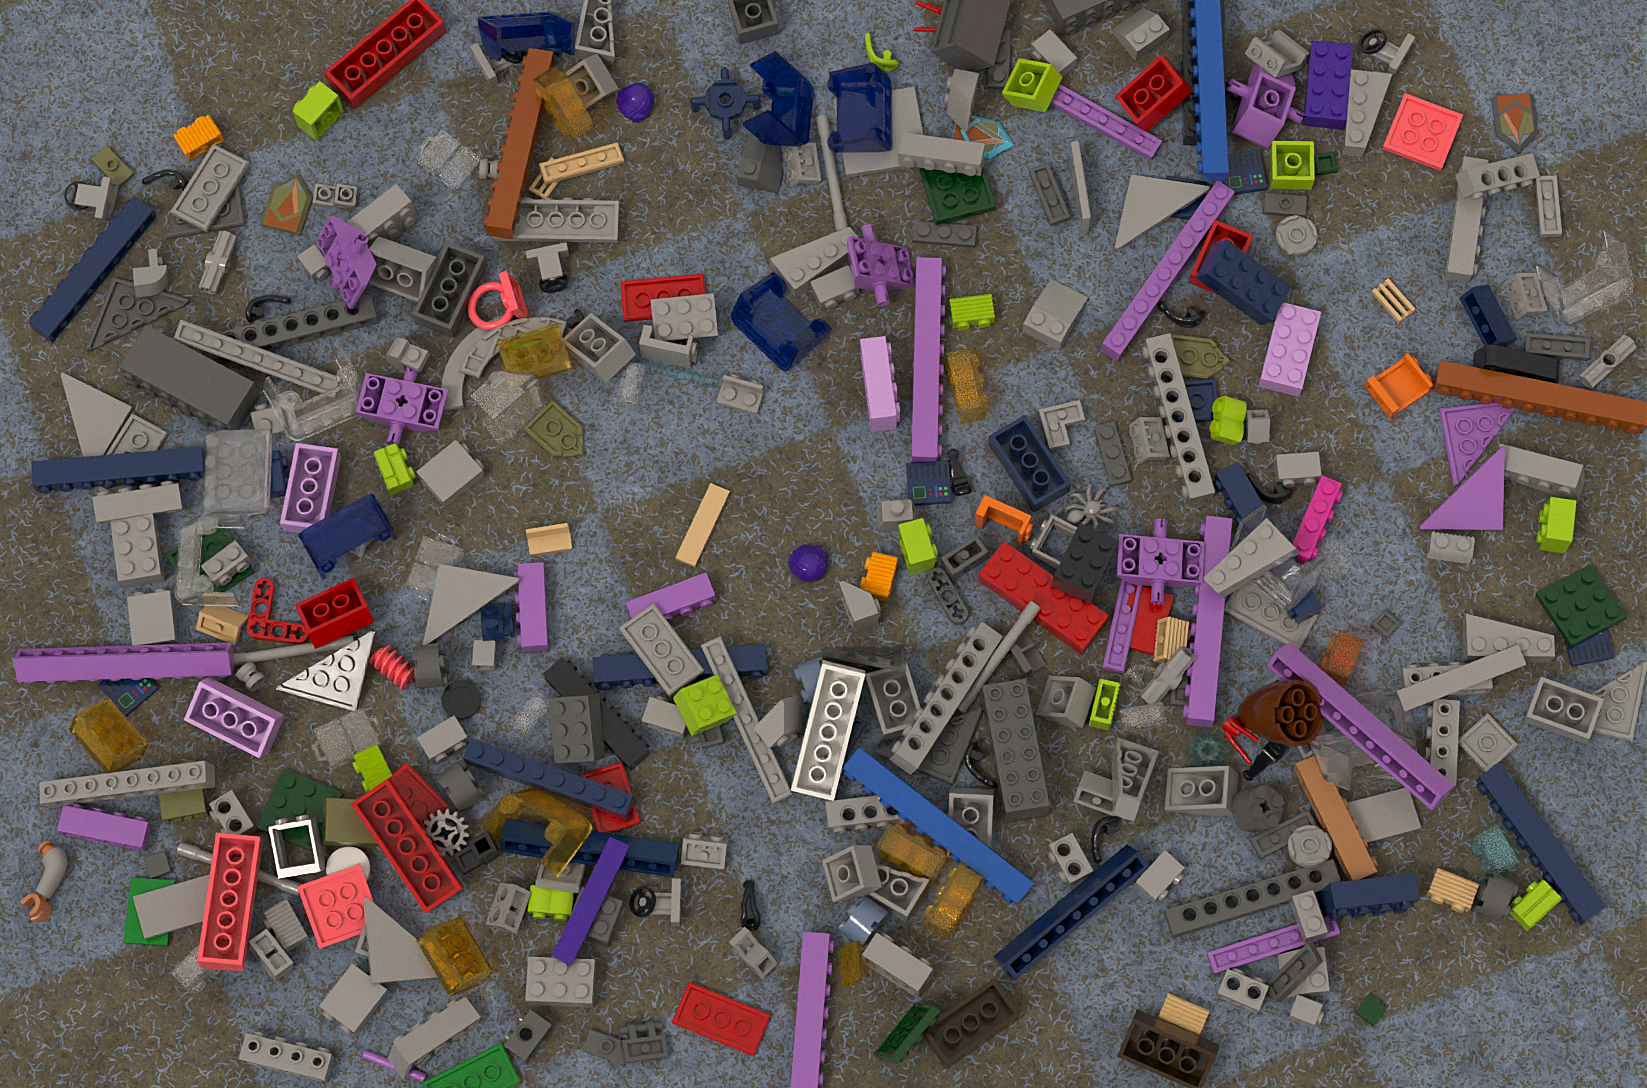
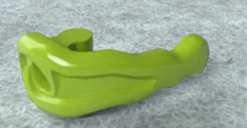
(886, 63)

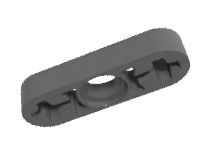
(945, 580)

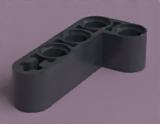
(1517, 363)

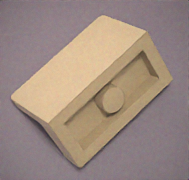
(549, 539)
(221, 622)

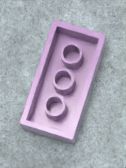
(1289, 349)
(878, 380)
(310, 486)
(234, 717)

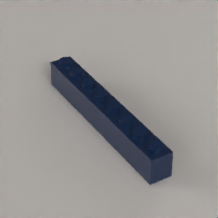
(92, 269)
(118, 469)
(1243, 500)
(630, 669)
(549, 779)
(1540, 844)
(643, 856)
(1071, 911)

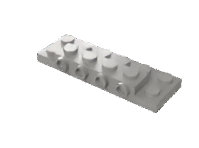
(566, 221)

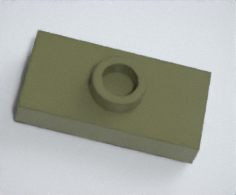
(112, 166)

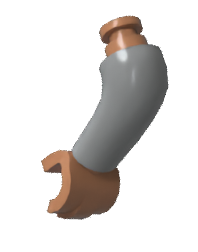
(55, 866)

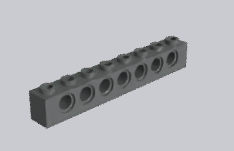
(303, 333)
(1180, 926)

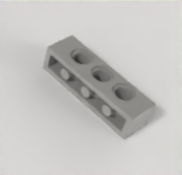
(1497, 175)
(858, 806)

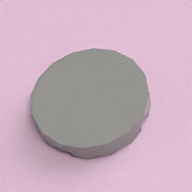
(1293, 241)
(1309, 846)

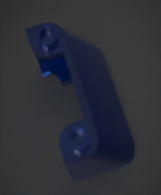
(862, 109)
(776, 324)

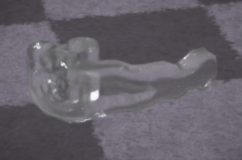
(1134, 676)

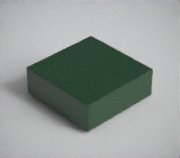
(1325, 163)
(1370, 1010)

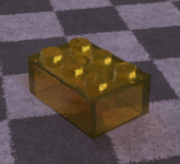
(563, 103)
(535, 352)
(966, 385)
(108, 736)
(911, 853)
(952, 901)
(455, 956)

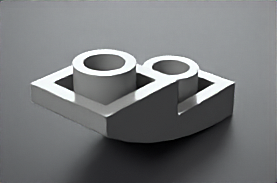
(330, 196)

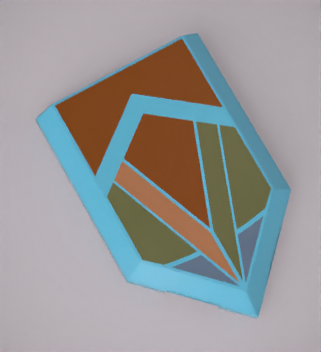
(987, 132)

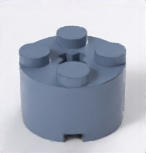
(808, 675)
(863, 920)

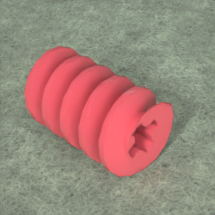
(393, 667)

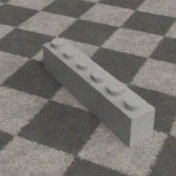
(1465, 231)

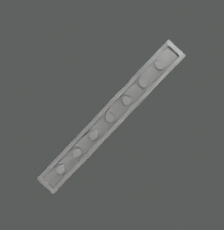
(255, 357)
(746, 720)

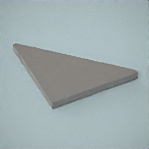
(1151, 203)
(95, 416)
(460, 595)
(1621, 704)
(392, 949)

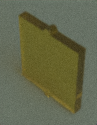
(850, 964)

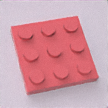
(1422, 132)
(336, 904)

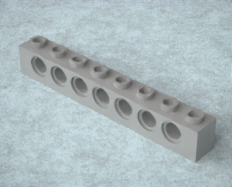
(1163, 346)
(987, 641)
(127, 784)

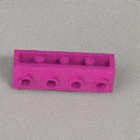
(1314, 520)

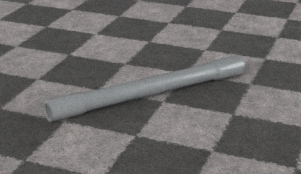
(839, 214)
(1024, 619)
(288, 651)
(198, 854)

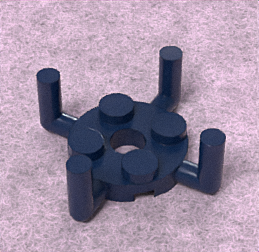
(727, 111)

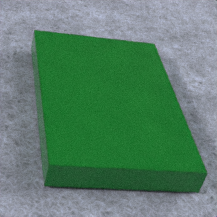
(133, 931)

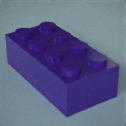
(1327, 85)

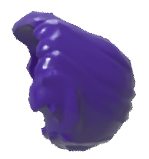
(635, 101)
(808, 563)

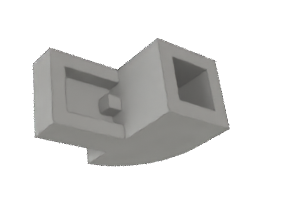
(152, 279)
(403, 355)
(752, 953)

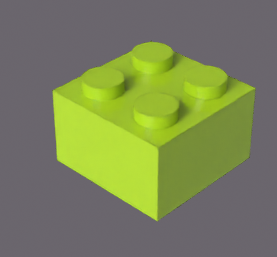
(1032, 85)
(317, 110)
(1292, 165)
(1557, 525)
(917, 546)
(704, 705)

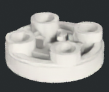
(348, 857)

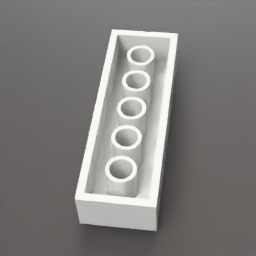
(828, 730)

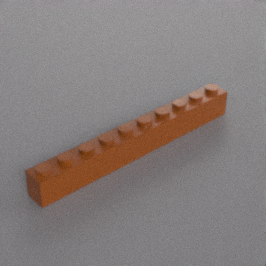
(518, 148)
(1540, 397)

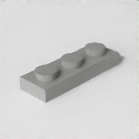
(1548, 206)

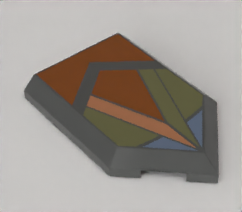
(1515, 119)

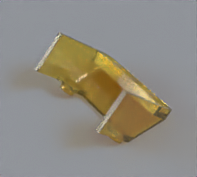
(566, 828)

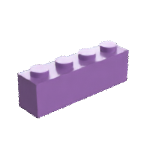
(677, 598)
(533, 607)
(104, 828)

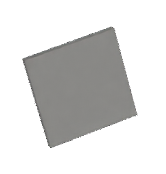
(904, 119)

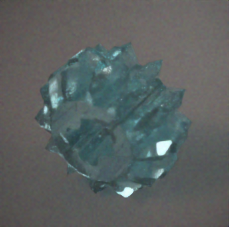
(1198, 748)

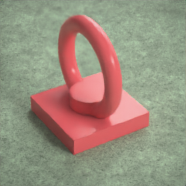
(511, 298)

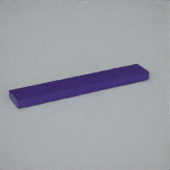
(590, 901)

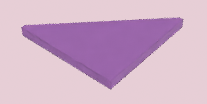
(1468, 433)
(1476, 502)

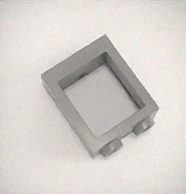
(1046, 527)
(282, 867)

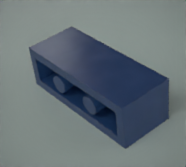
(1487, 316)

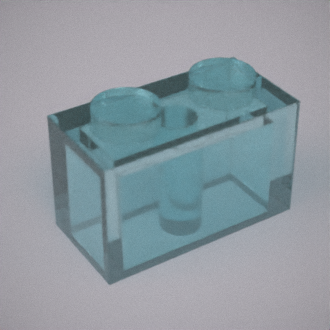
(1494, 850)

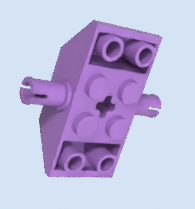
(1263, 106)
(347, 257)
(878, 265)
(382, 399)
(1180, 561)

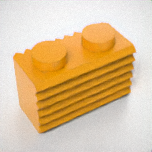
(198, 137)
(879, 576)

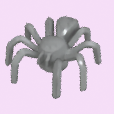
(1091, 509)

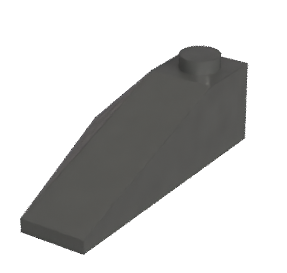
(760, 165)

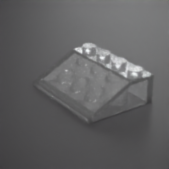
(237, 472)

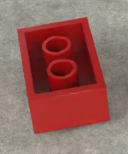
(1154, 93)
(1219, 232)
(334, 613)

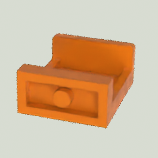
(1399, 386)
(1004, 515)

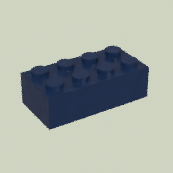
(1243, 282)
(1029, 463)
(1368, 896)

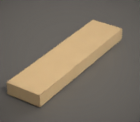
(581, 163)
(702, 525)

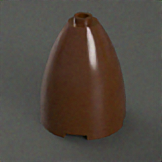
(1283, 712)

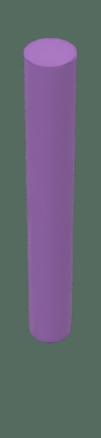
(378, 1059)

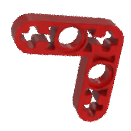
(264, 619)

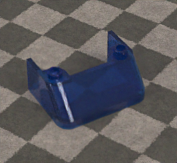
(525, 31)
(791, 103)
(345, 531)

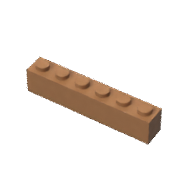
(1335, 820)

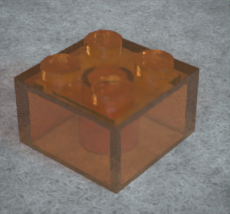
(1342, 656)

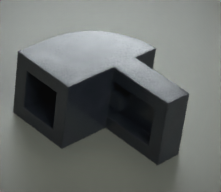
(479, 852)

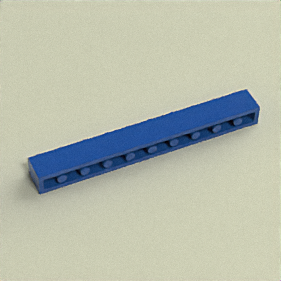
(1209, 90)
(937, 824)

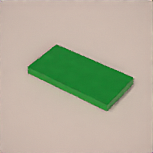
(486, 1070)

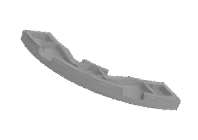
(487, 347)
(452, 378)

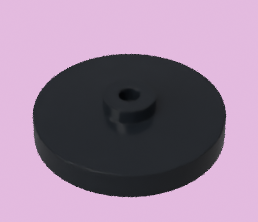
(461, 699)

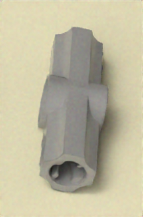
(217, 262)
(1599, 370)
(1168, 675)

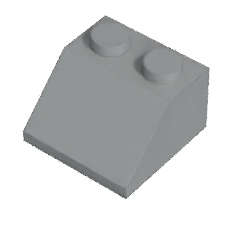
(1141, 33)
(591, 81)
(961, 96)
(859, 606)
(1066, 700)
(782, 722)
(852, 873)
(1316, 983)

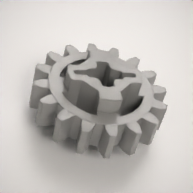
(443, 822)

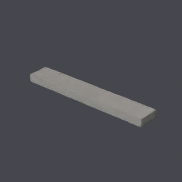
(1461, 677)

